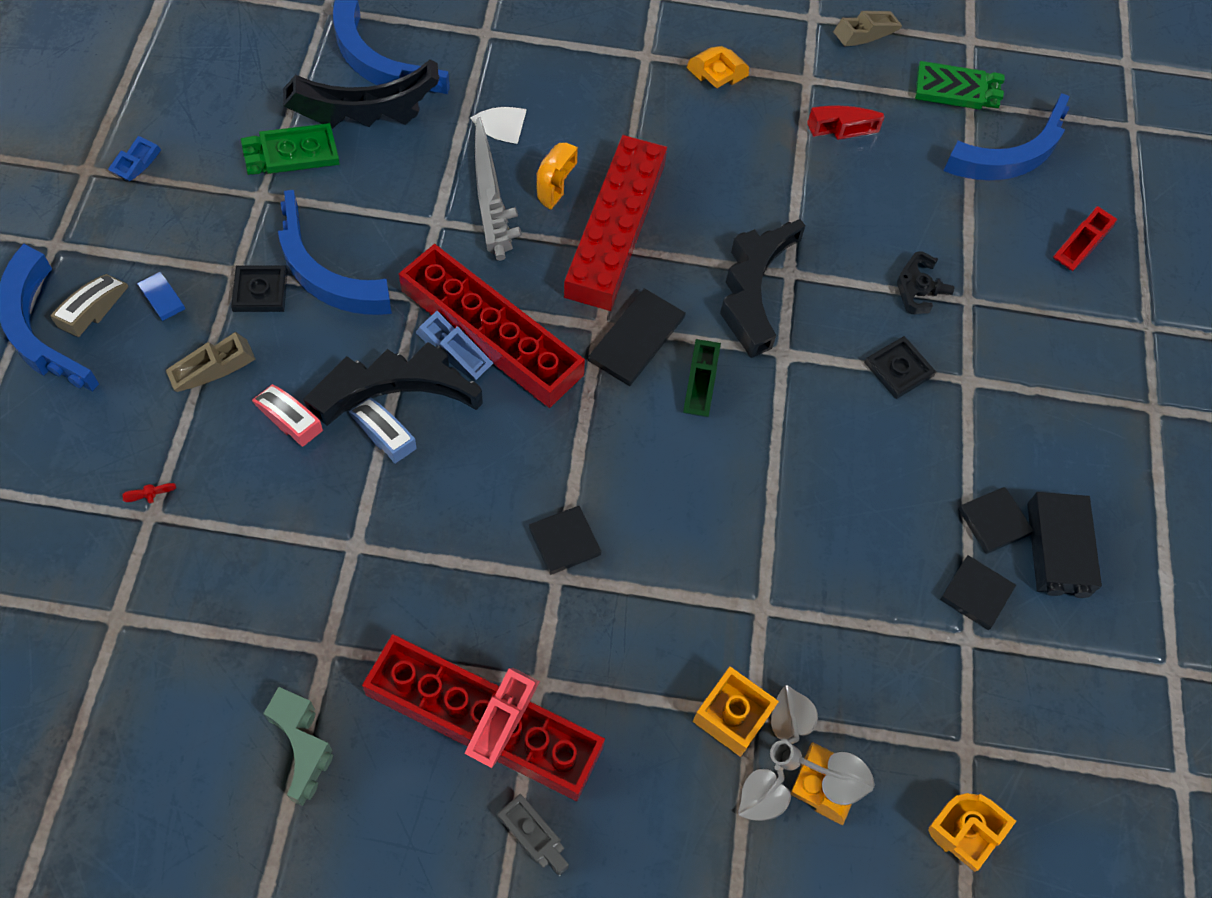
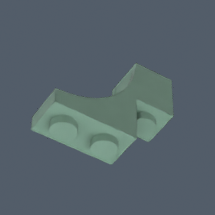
(311, 754)

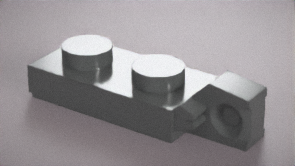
(533, 834)

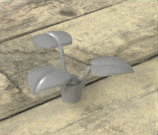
(763, 794)

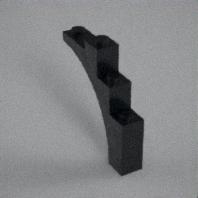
(363, 104)
(744, 307)
(391, 373)

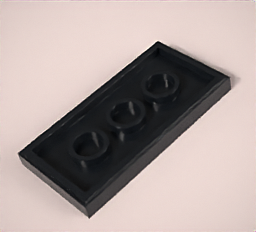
(636, 337)

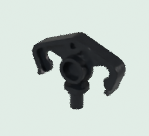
(913, 282)

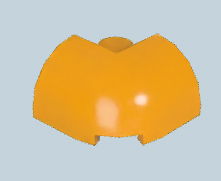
(718, 66)
(553, 172)
(809, 786)
(971, 828)

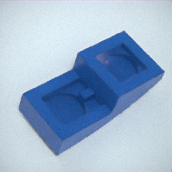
(136, 159)
(161, 296)

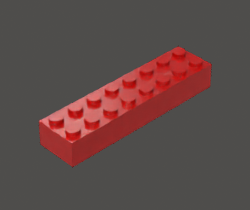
(615, 223)
(494, 325)
(455, 702)

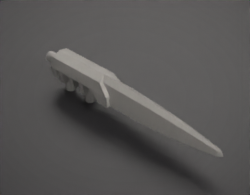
(493, 212)

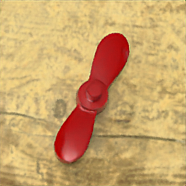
(148, 492)

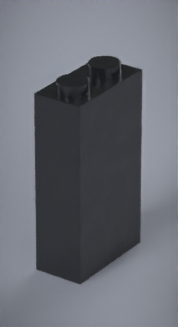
(1064, 544)

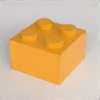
(735, 711)

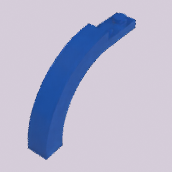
(363, 59)
(1008, 163)
(333, 289)
(17, 291)

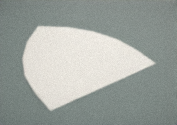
(502, 123)

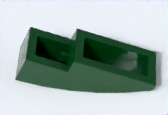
(702, 378)

